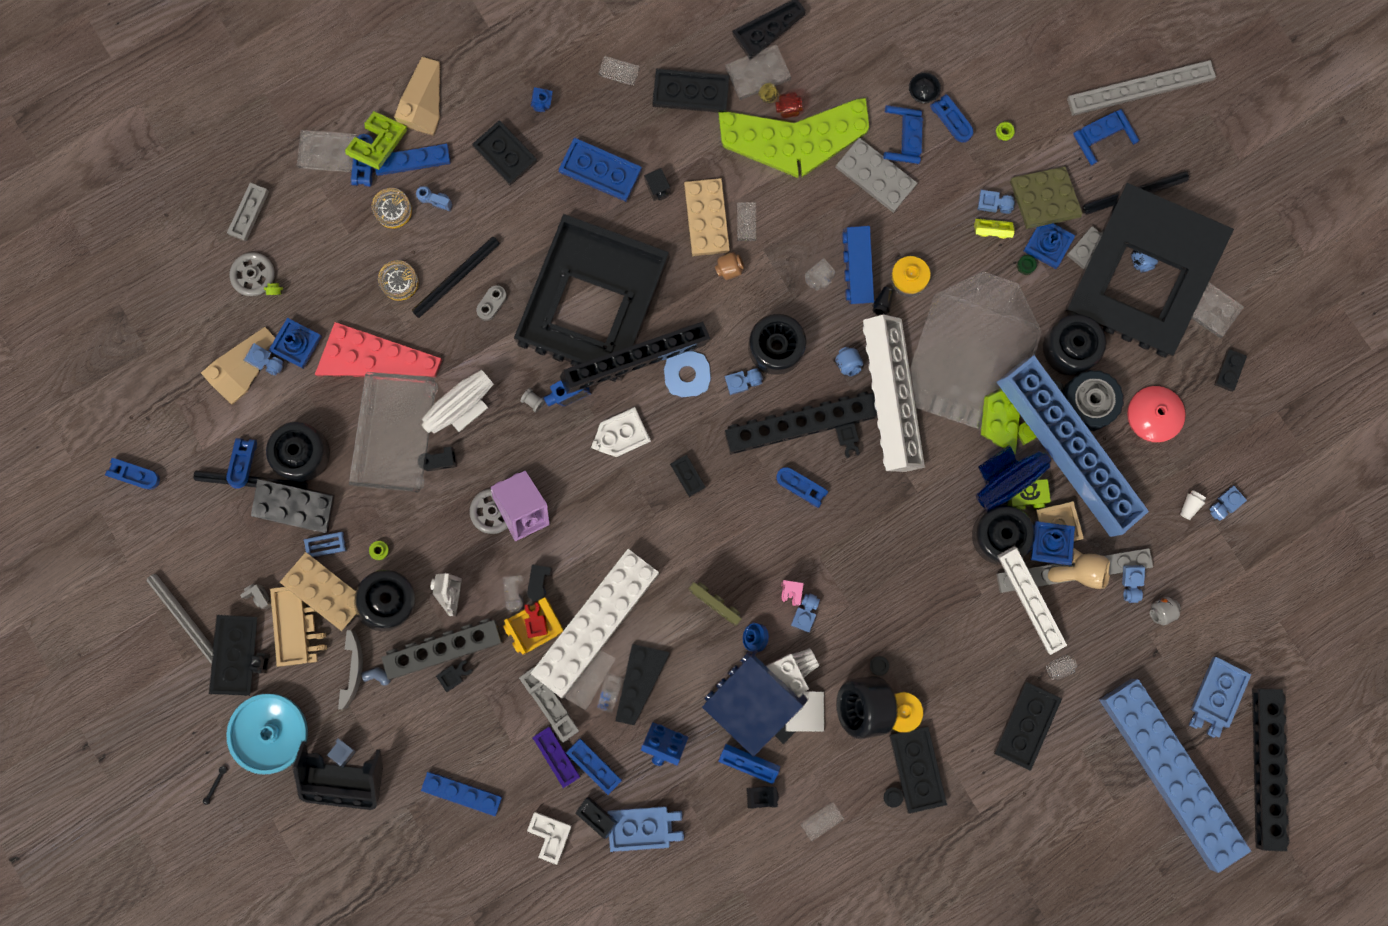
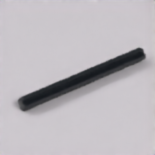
(1151, 187)
(455, 277)
(214, 477)

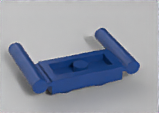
(1102, 129)
(911, 135)

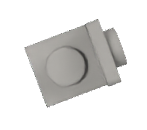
(260, 598)

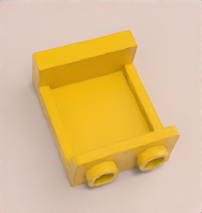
(516, 627)

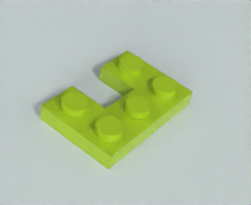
(388, 137)

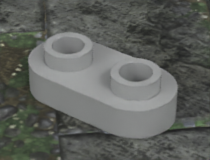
(493, 303)

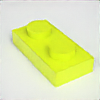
(994, 228)

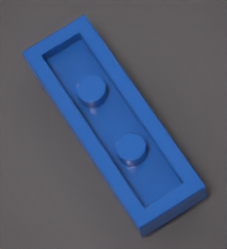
(748, 764)
(594, 766)

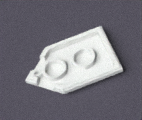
(621, 434)

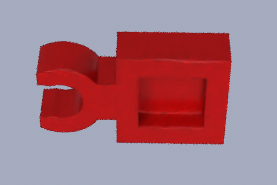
(536, 624)

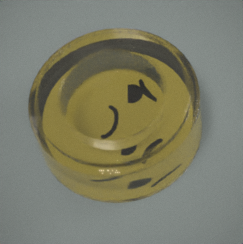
(768, 93)

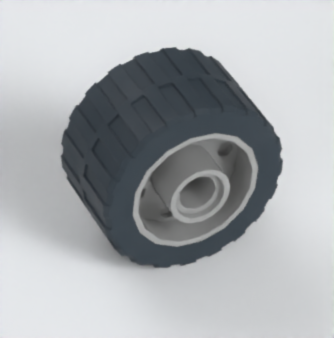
(1095, 398)

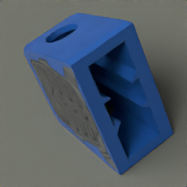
(563, 400)

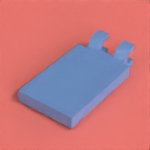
(1219, 696)
(644, 828)

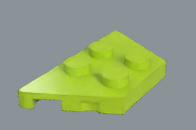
(1000, 420)

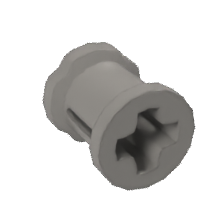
(532, 400)

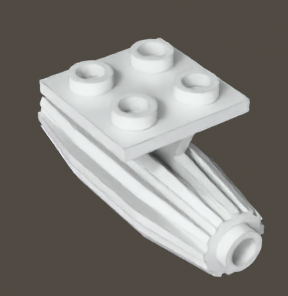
(459, 405)
(794, 668)

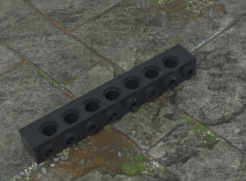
(634, 357)
(863, 399)
(1262, 778)

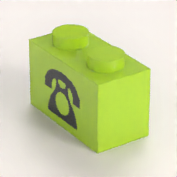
(1035, 495)

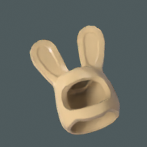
(1089, 570)

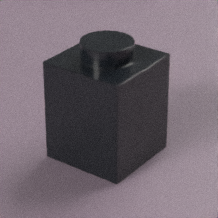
(657, 185)

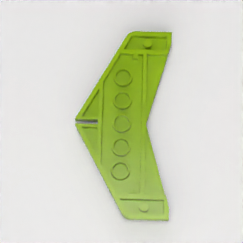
(785, 143)

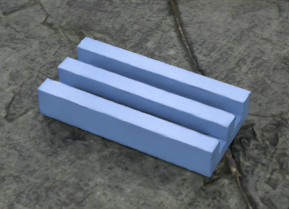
(341, 542)

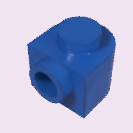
(541, 99)

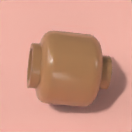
(729, 266)

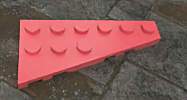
(357, 352)

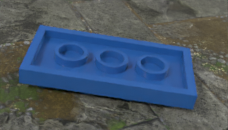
(600, 169)

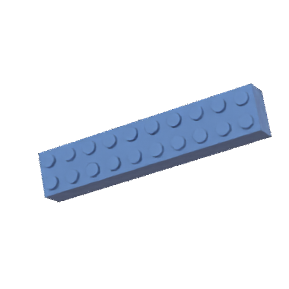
(1072, 446)
(1175, 775)

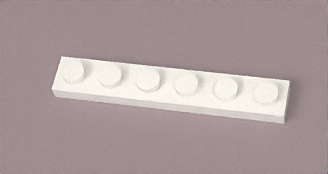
(1032, 600)

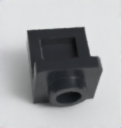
(762, 797)

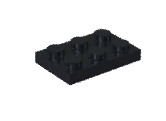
(504, 152)

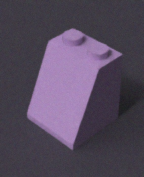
(520, 505)

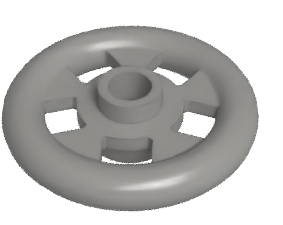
(238, 265)
(479, 521)

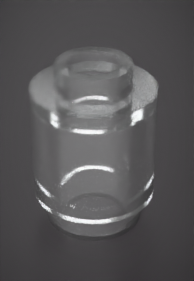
(1061, 667)

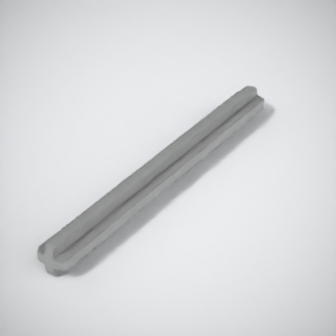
(181, 615)

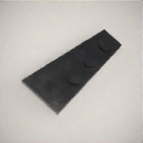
(763, 30)
(639, 680)

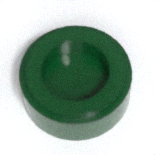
(1026, 264)

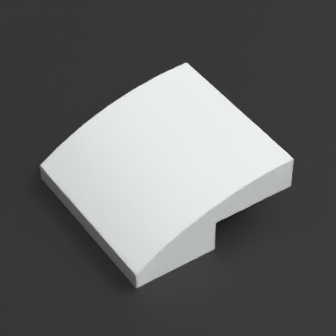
(810, 716)

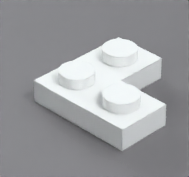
(555, 834)

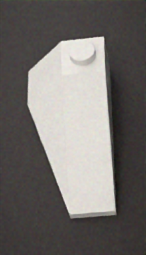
(447, 590)

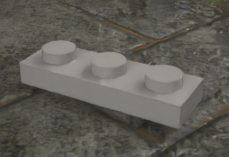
(248, 212)

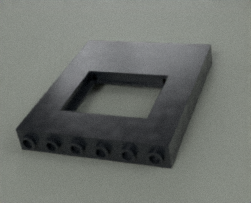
(1163, 233)
(601, 260)

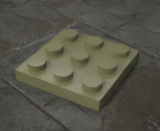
(1046, 197)
(715, 602)

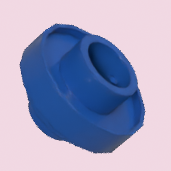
(755, 637)

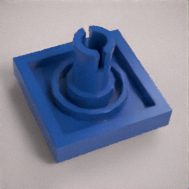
(1049, 244)
(295, 343)
(1053, 543)
(664, 744)

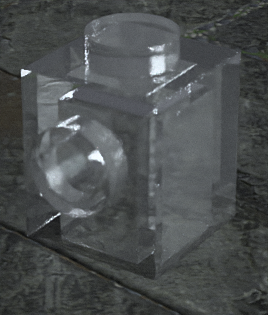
(820, 275)

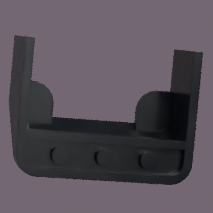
(337, 785)

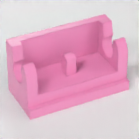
(794, 589)

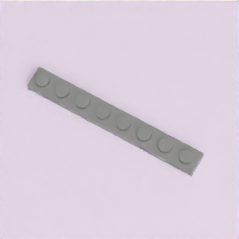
(1141, 88)
(1117, 561)

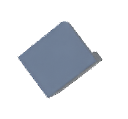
(341, 753)

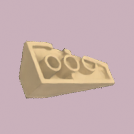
(421, 99)
(230, 373)

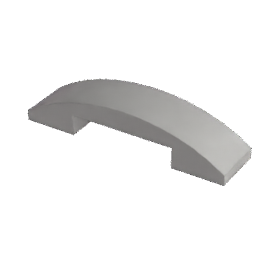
(347, 695)
(551, 706)

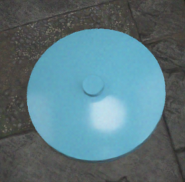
(266, 733)

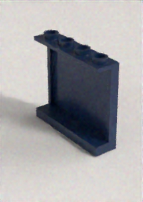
(753, 704)

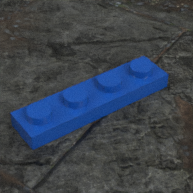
(415, 159)
(461, 793)

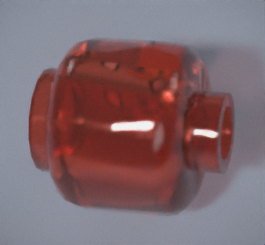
(789, 105)

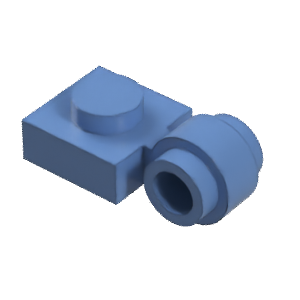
(441, 200)
(990, 201)
(259, 357)
(738, 382)
(1230, 501)
(1133, 576)
(803, 617)

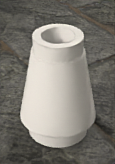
(1192, 504)

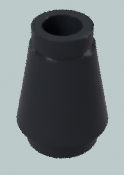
(883, 302)

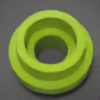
(1005, 126)
(273, 289)
(385, 550)

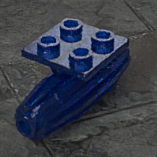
(1008, 477)

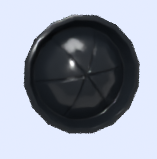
(924, 87)

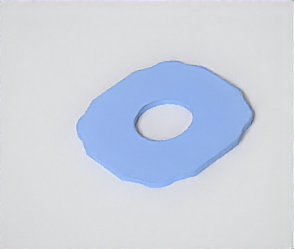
(687, 389)

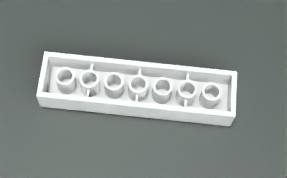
(893, 394)
(594, 623)

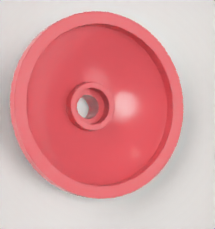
(1146, 420)

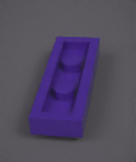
(556, 757)

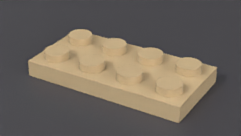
(706, 217)
(321, 591)

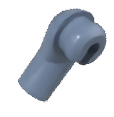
(376, 673)

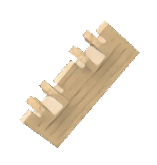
(291, 629)

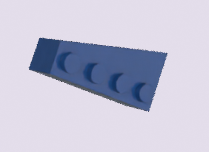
(858, 265)

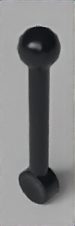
(222, 770)

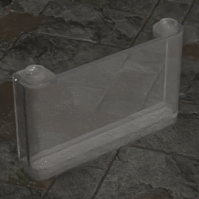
(389, 433)

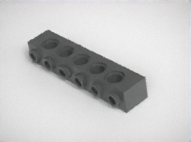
(395, 669)

